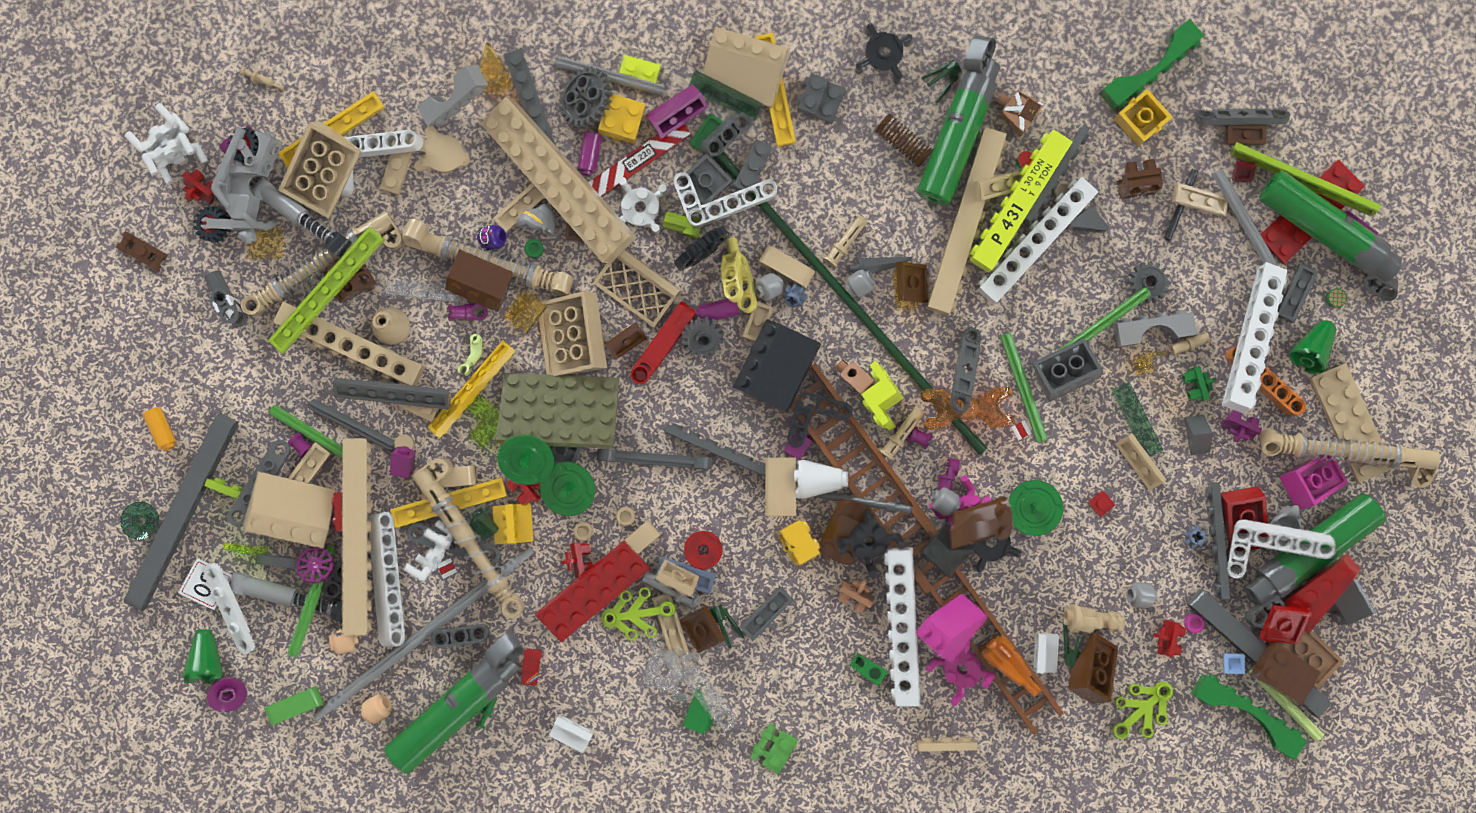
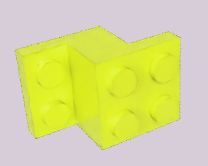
(881, 396)

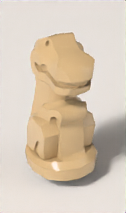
(1087, 620)

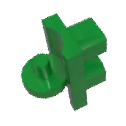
(1201, 383)

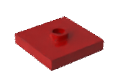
(1285, 624)

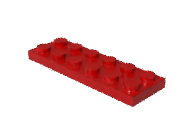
(1285, 238)
(592, 591)

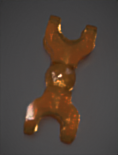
(983, 407)

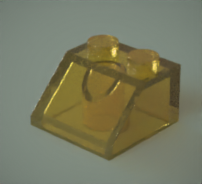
(494, 71)

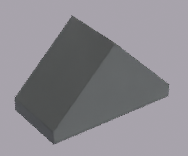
(1088, 221)
(1198, 434)

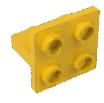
(514, 523)

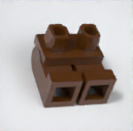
(1142, 182)
(356, 285)

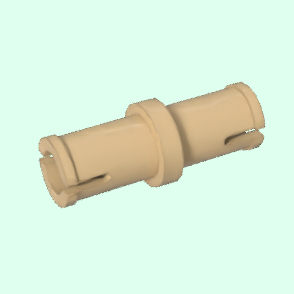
(1189, 343)

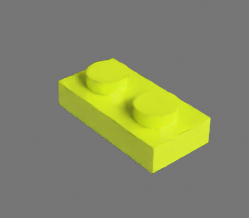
(640, 68)

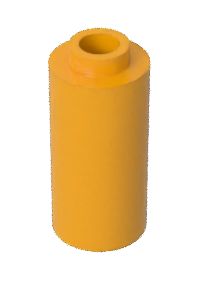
(159, 428)

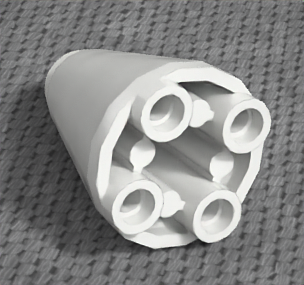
(818, 479)

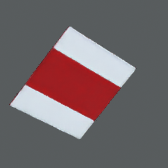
(1021, 430)
(447, 568)

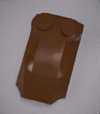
(843, 520)
(981, 523)

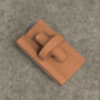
(858, 592)

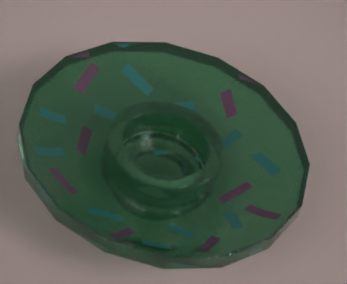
(131, 523)

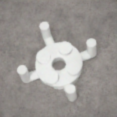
(161, 134)
(172, 153)
(645, 196)
(434, 556)

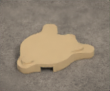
(441, 152)

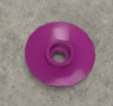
(227, 701)

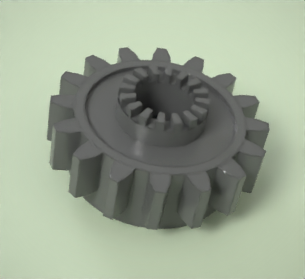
(1157, 277)
(706, 345)

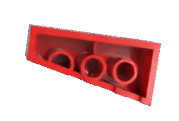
(1323, 589)

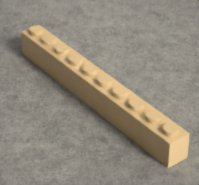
(965, 224)
(355, 537)

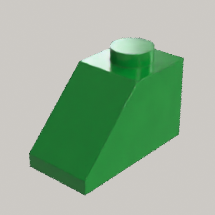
(697, 717)

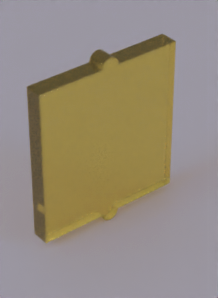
(268, 244)
(525, 311)

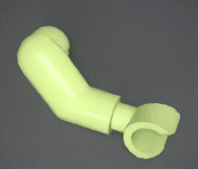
(476, 353)

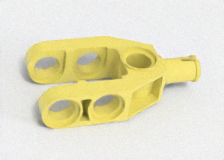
(736, 266)

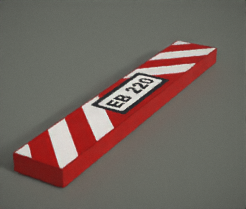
(638, 160)

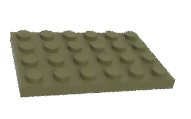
(559, 409)

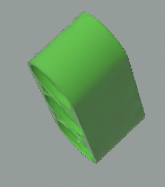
(293, 705)

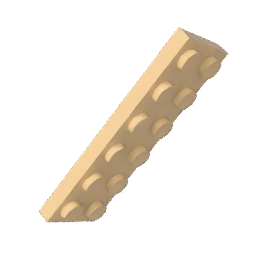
(1347, 414)

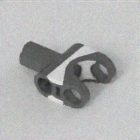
(223, 300)

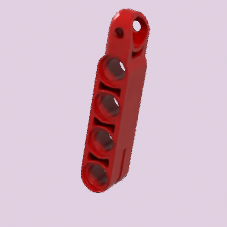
(662, 343)

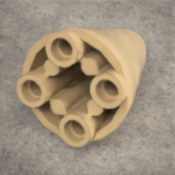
(390, 326)

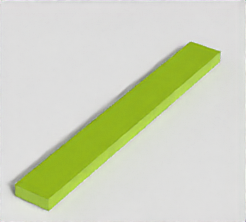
(1312, 182)
(326, 290)

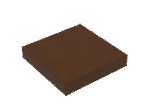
(912, 282)
(702, 629)

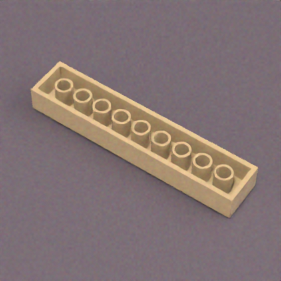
(558, 180)

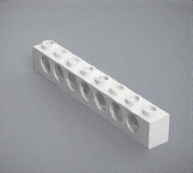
(1085, 193)
(1234, 397)
(911, 695)

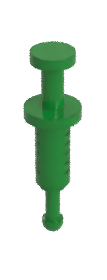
(486, 713)

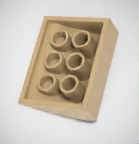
(746, 64)
(320, 168)
(572, 334)
(289, 510)

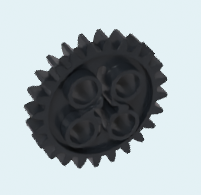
(701, 248)

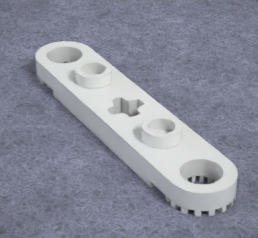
(225, 599)

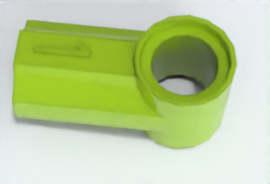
(681, 224)

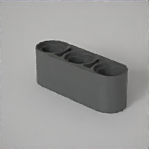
(733, 130)
(451, 636)

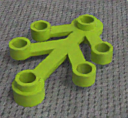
(635, 614)
(1145, 708)

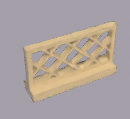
(650, 276)

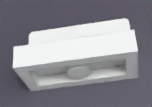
(1046, 652)
(571, 733)

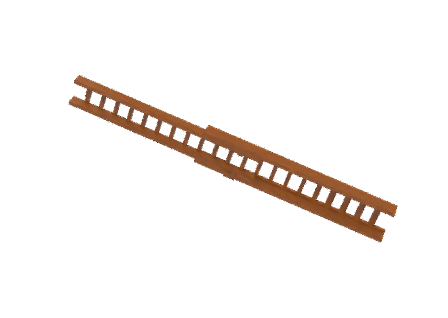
(923, 522)

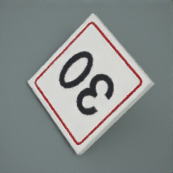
(197, 587)

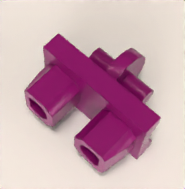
(1240, 428)

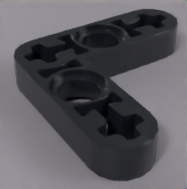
(807, 411)

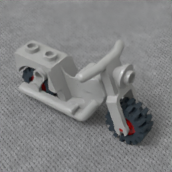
(232, 187)

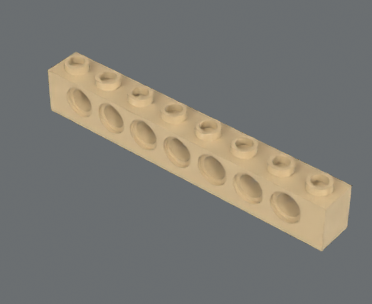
(412, 369)

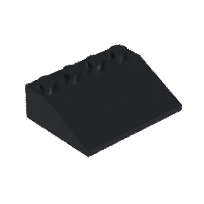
(776, 365)

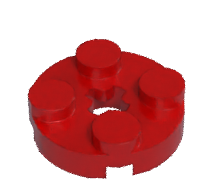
(692, 552)

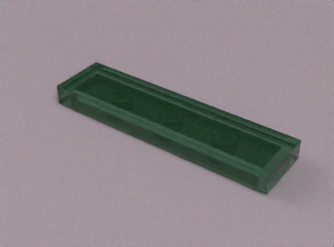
(726, 95)
(1137, 418)

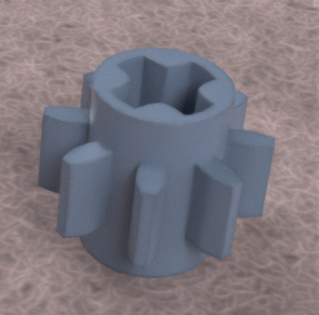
(794, 295)
(1188, 536)

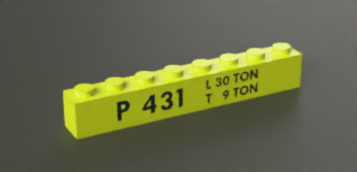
(1020, 201)

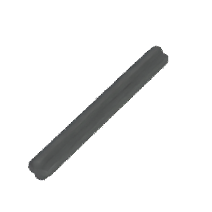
(351, 424)

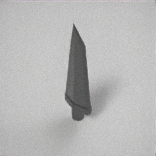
(877, 264)

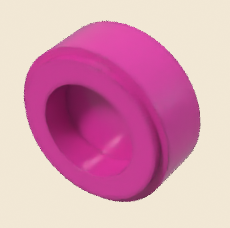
(1194, 623)

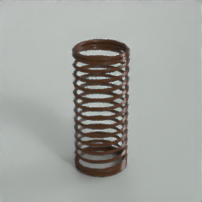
(921, 158)

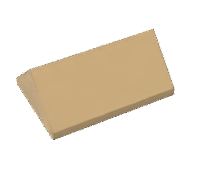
(780, 487)

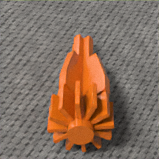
(1004, 658)

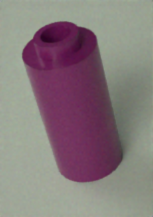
(589, 153)
(718, 309)

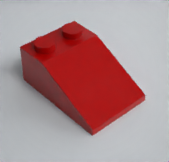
(1243, 505)

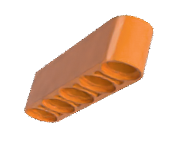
(1271, 389)

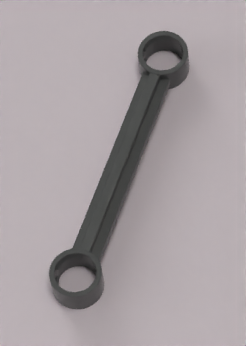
(654, 459)

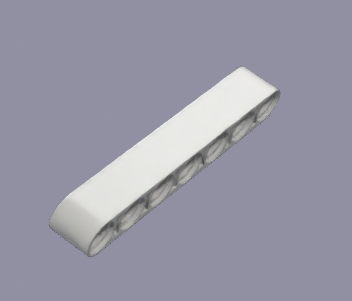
(386, 580)

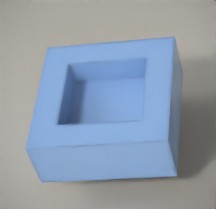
(1234, 663)

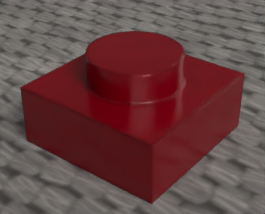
(1243, 171)

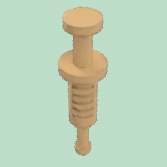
(259, 78)

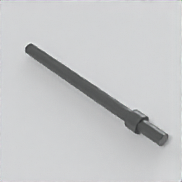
(891, 506)

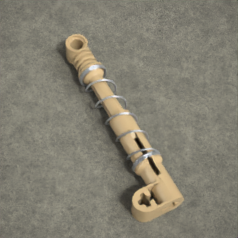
(443, 505)

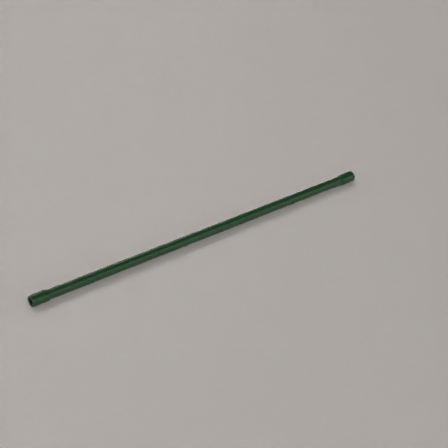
(728, 165)

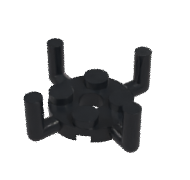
(881, 62)
(870, 550)
(993, 553)

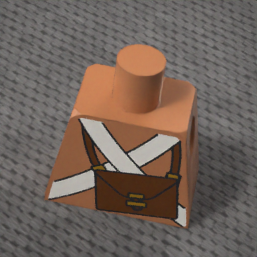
(1018, 110)
(857, 384)

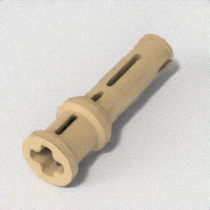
(840, 250)
(896, 441)

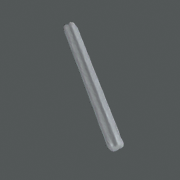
(617, 78)
(1243, 217)

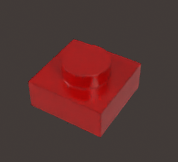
(1101, 503)

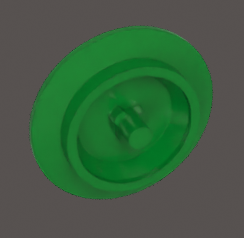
(525, 459)
(568, 489)
(1035, 507)

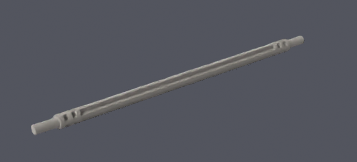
(417, 638)

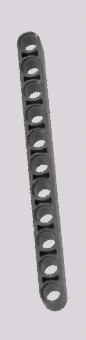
(180, 512)

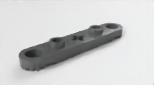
(1250, 116)
(964, 382)
(269, 464)
(457, 550)

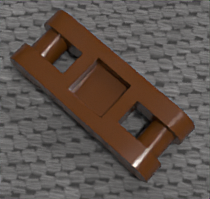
(141, 251)

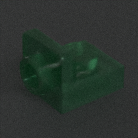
(482, 523)

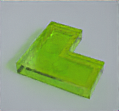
(489, 420)
(245, 548)

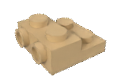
(677, 577)

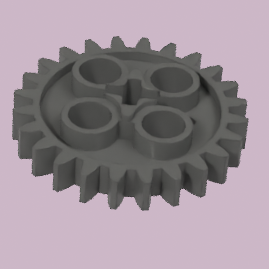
(595, 87)

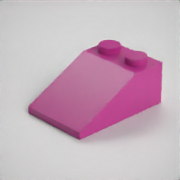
(1313, 481)
(951, 627)

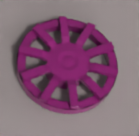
(314, 564)

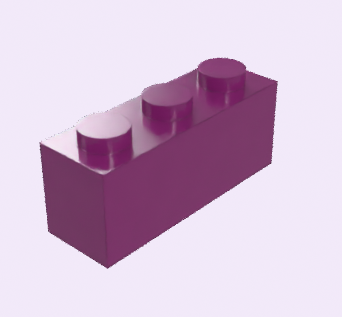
(677, 111)

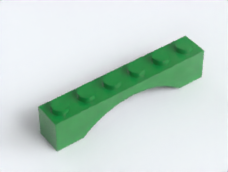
(1122, 88)
(1281, 737)

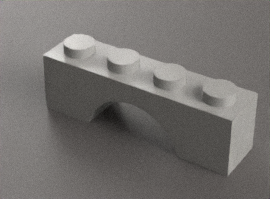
(467, 84)
(1131, 332)

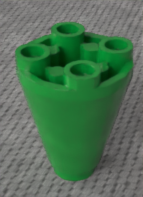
(203, 659)

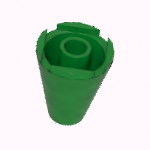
(1314, 348)

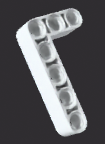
(383, 148)
(721, 203)
(1273, 542)

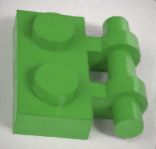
(778, 753)

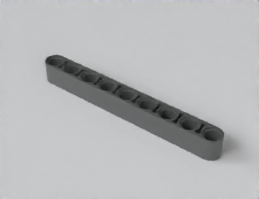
(1245, 641)

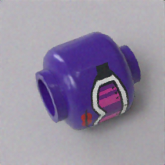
(492, 237)

